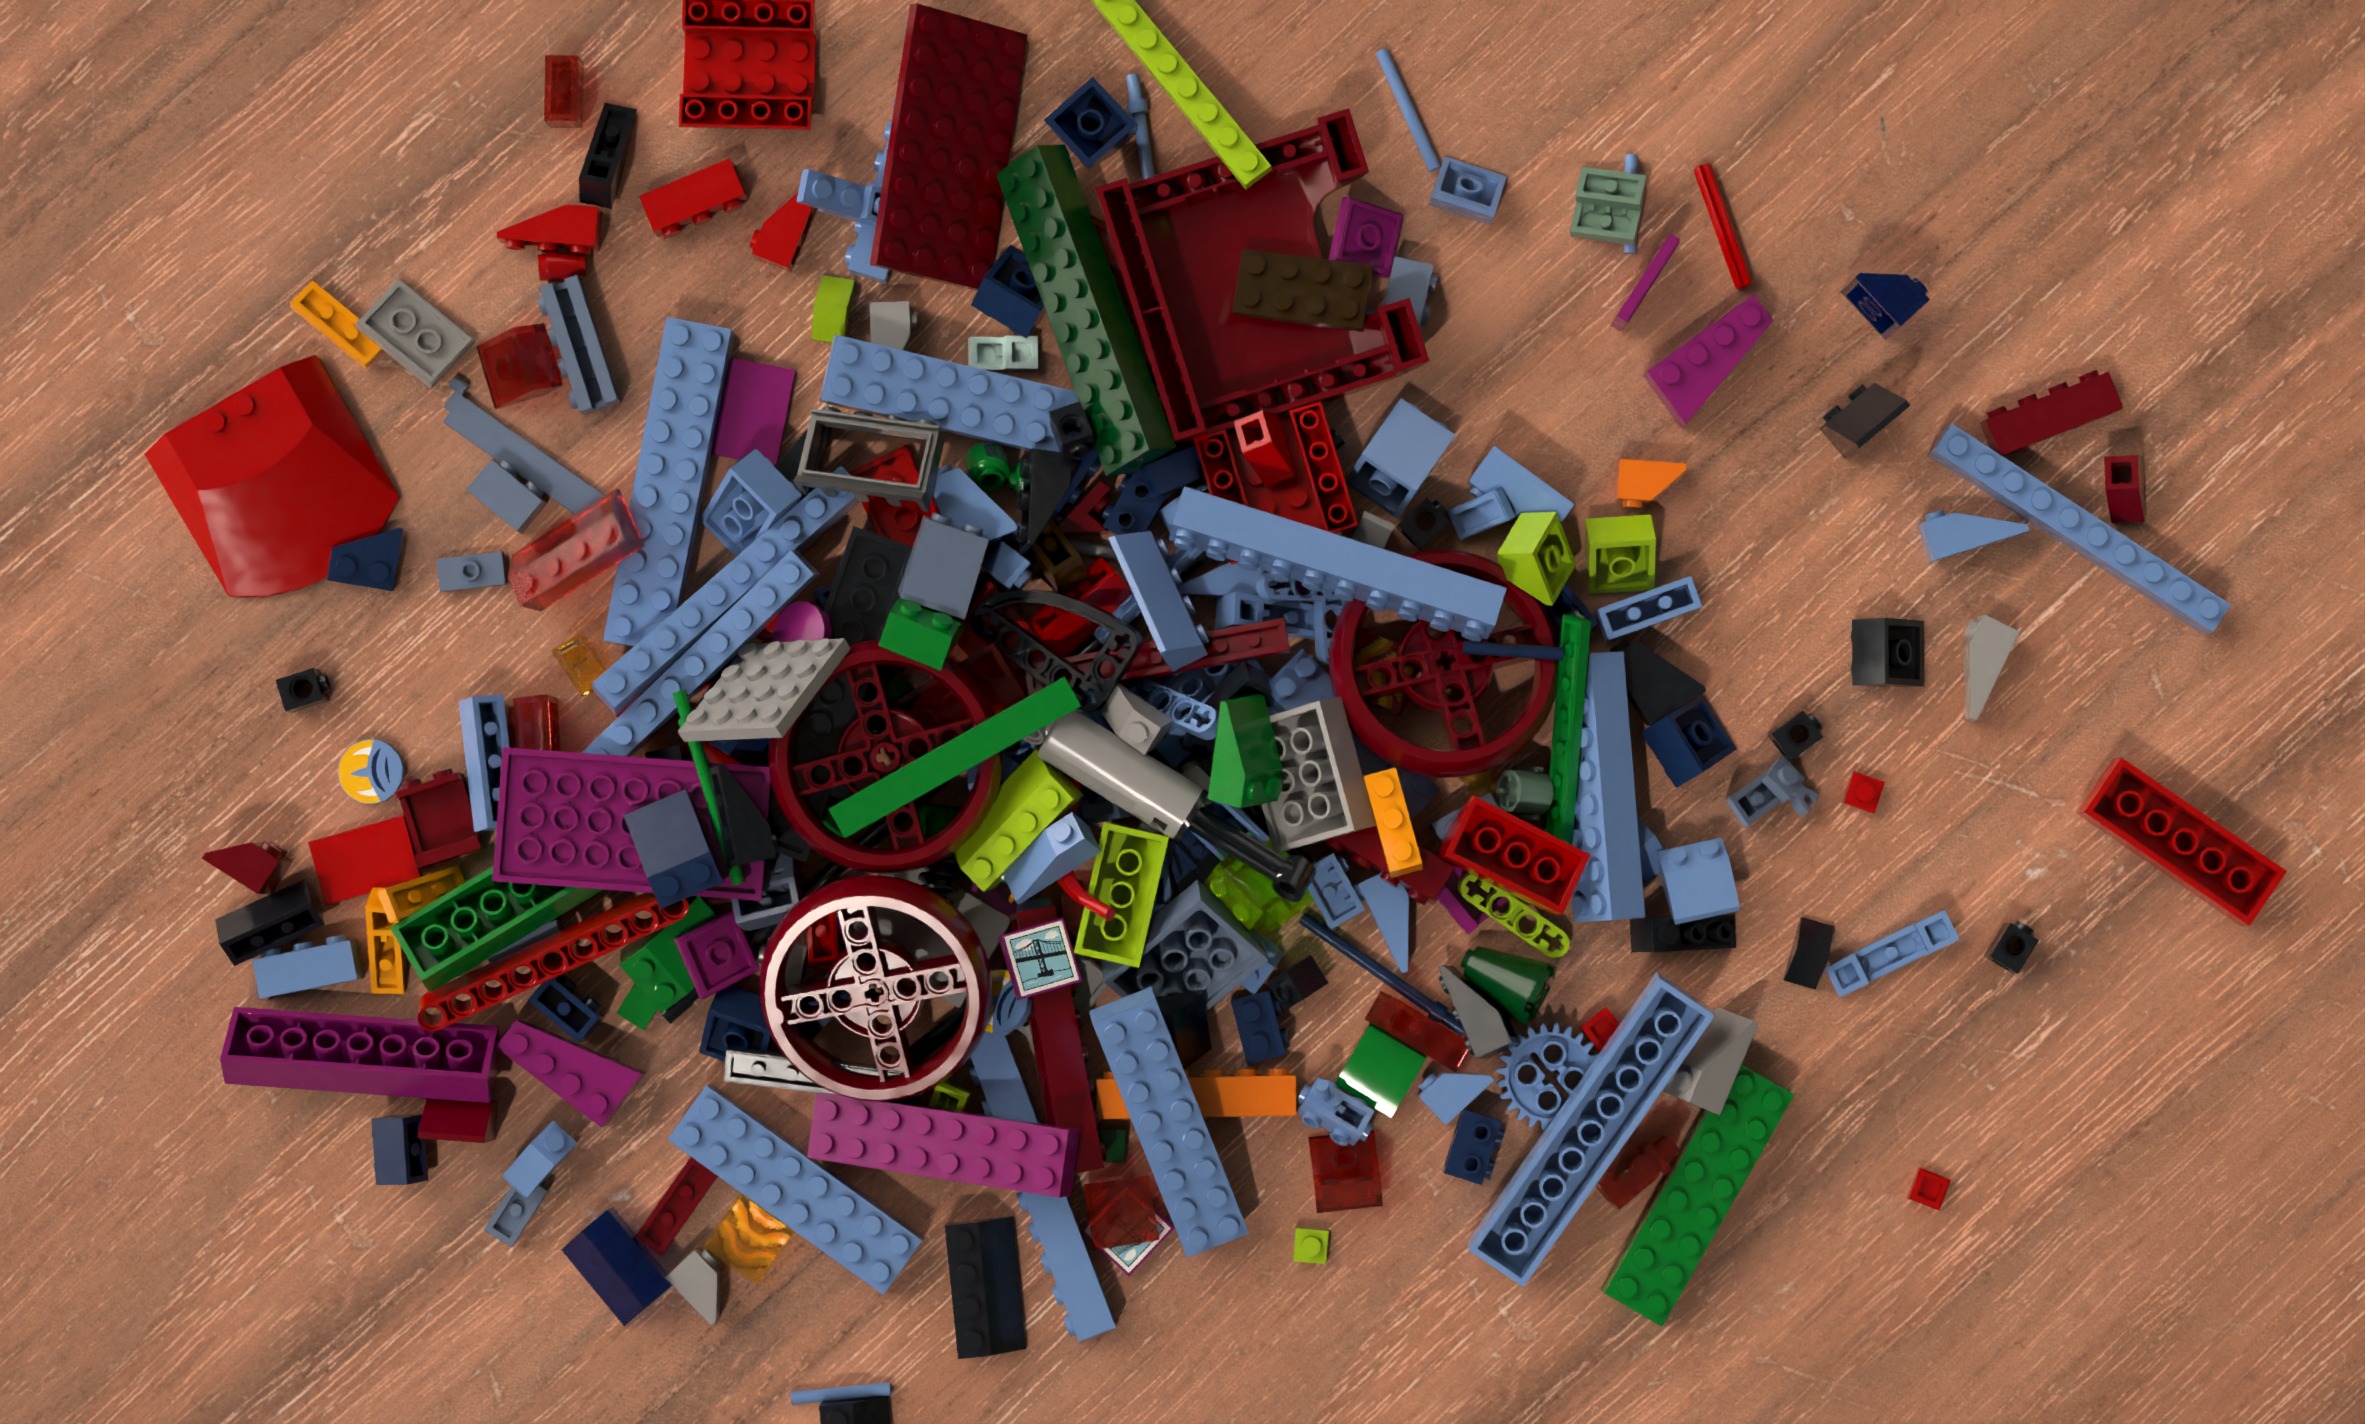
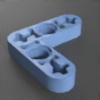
(1323, 602)

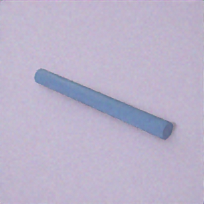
(1408, 110)

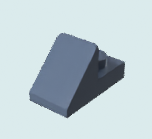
(1752, 801)

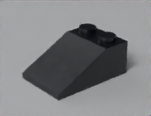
(1862, 418)

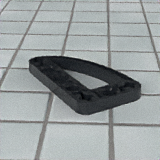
(1055, 662)

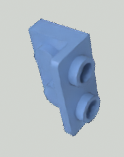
(1333, 892)

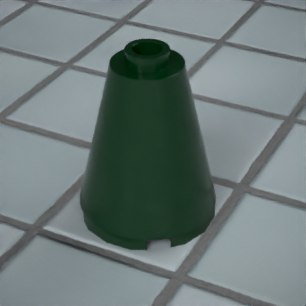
(1509, 980)

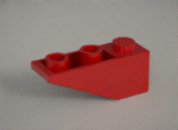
(562, 227)

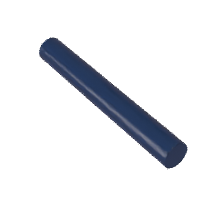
(1512, 650)

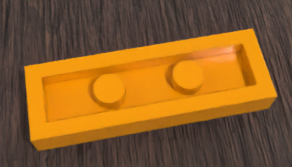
(335, 323)
(410, 896)

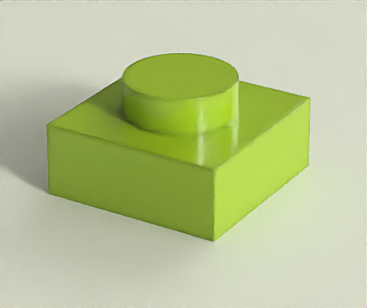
(1310, 1245)

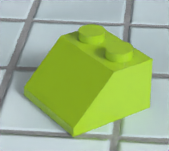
(1620, 554)
(1537, 555)

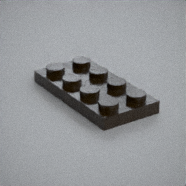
(1302, 290)

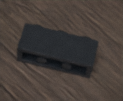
(269, 922)

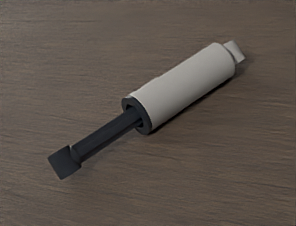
(1159, 796)

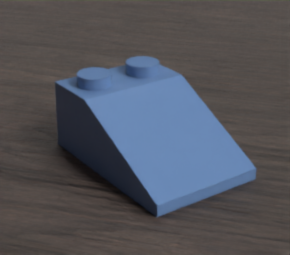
(748, 502)

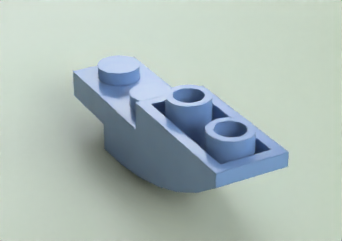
(839, 197)

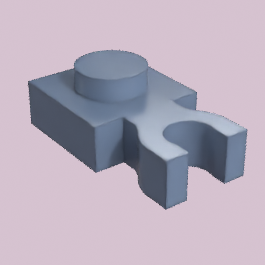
(1787, 784)

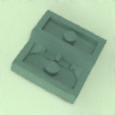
(1608, 206)

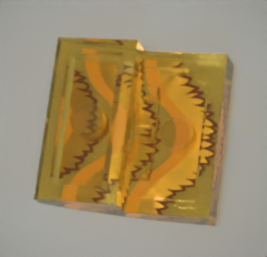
(748, 1239)

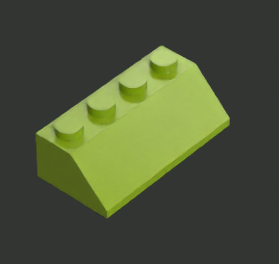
(1023, 808)
(1126, 880)

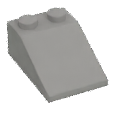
(1713, 1062)

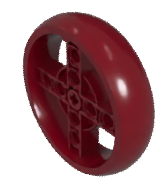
(1468, 751)
(910, 847)
(855, 901)

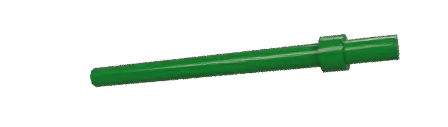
(702, 766)

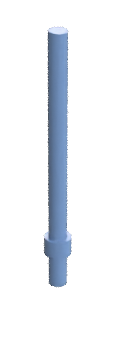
(1137, 109)

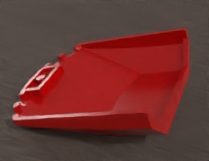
(275, 480)

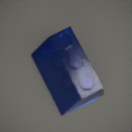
(1886, 299)
(617, 1266)

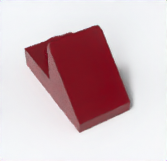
(1079, 520)

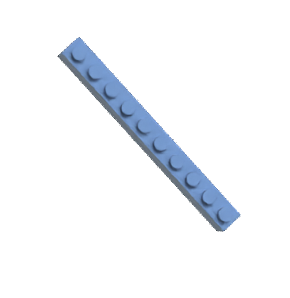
(2079, 529)
(690, 621)
(706, 656)
(1052, 1216)

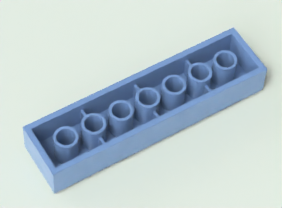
(944, 392)
(1606, 799)
(1168, 1121)
(796, 1188)

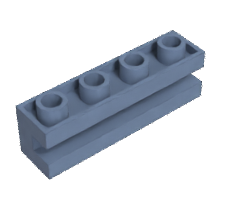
(579, 346)

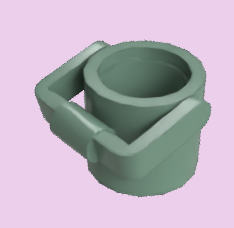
(1525, 792)

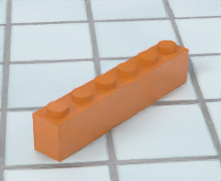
(1218, 1094)

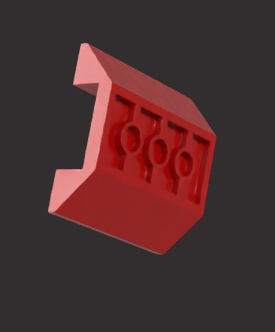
(749, 64)
(1312, 498)

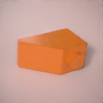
(1643, 480)

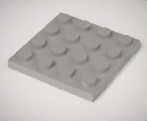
(764, 690)

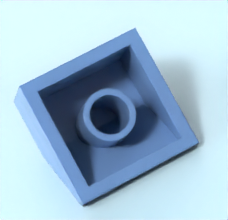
(1698, 881)

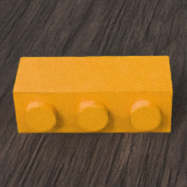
(1393, 822)

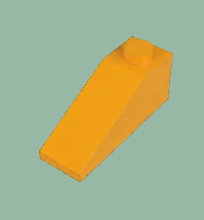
(385, 954)

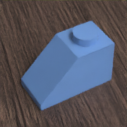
(1452, 1092)
(539, 1159)

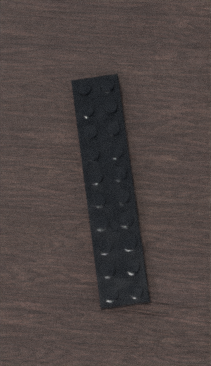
(858, 612)

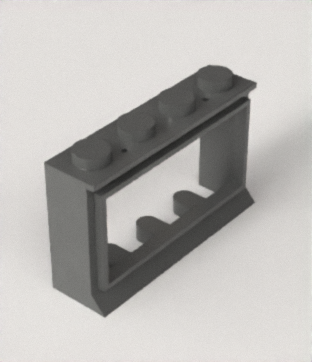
(864, 487)

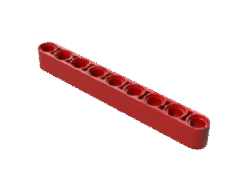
(541, 967)

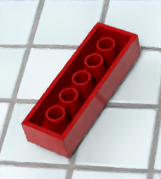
(2181, 842)

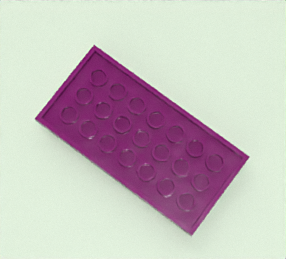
(568, 826)

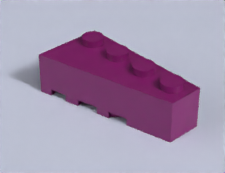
(1700, 365)
(575, 1072)

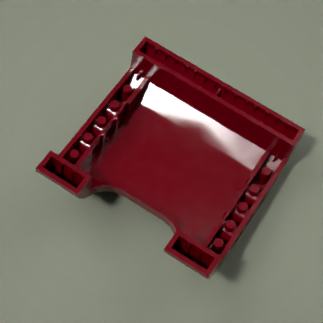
(1180, 264)

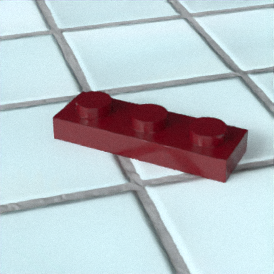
(676, 1206)

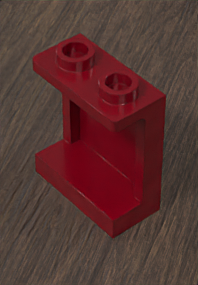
(439, 818)

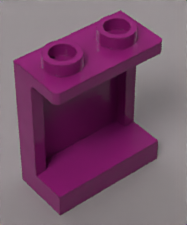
(1460, 909)

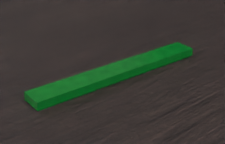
(1568, 726)
(954, 757)

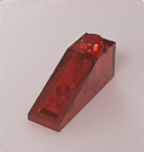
(1417, 1031)

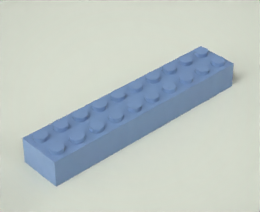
(670, 477)
(1336, 564)
(1590, 1129)

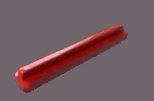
(1723, 226)

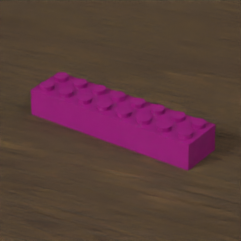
(360, 1055)
(945, 1144)

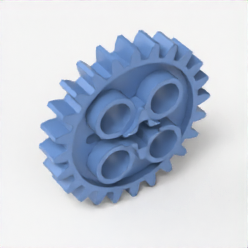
(1526, 1094)

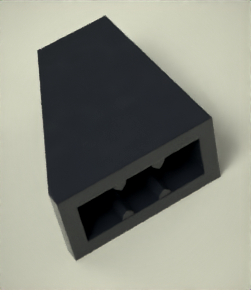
(1654, 683)

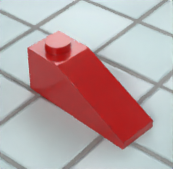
(783, 235)

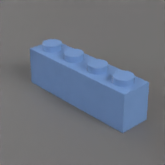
(483, 739)

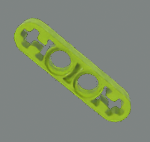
(1513, 915)

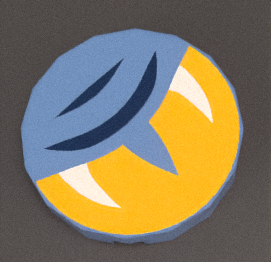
(370, 771)
(1006, 1011)

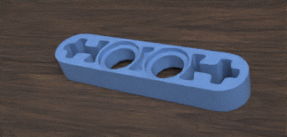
(1176, 705)

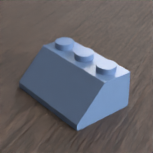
(1522, 488)

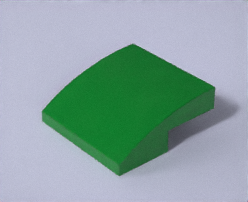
(1380, 1070)

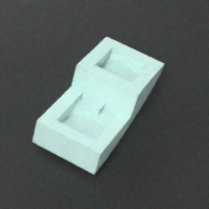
(1003, 353)

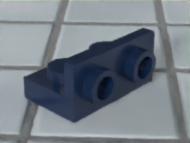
(1259, 1027)

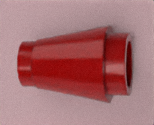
(558, 266)

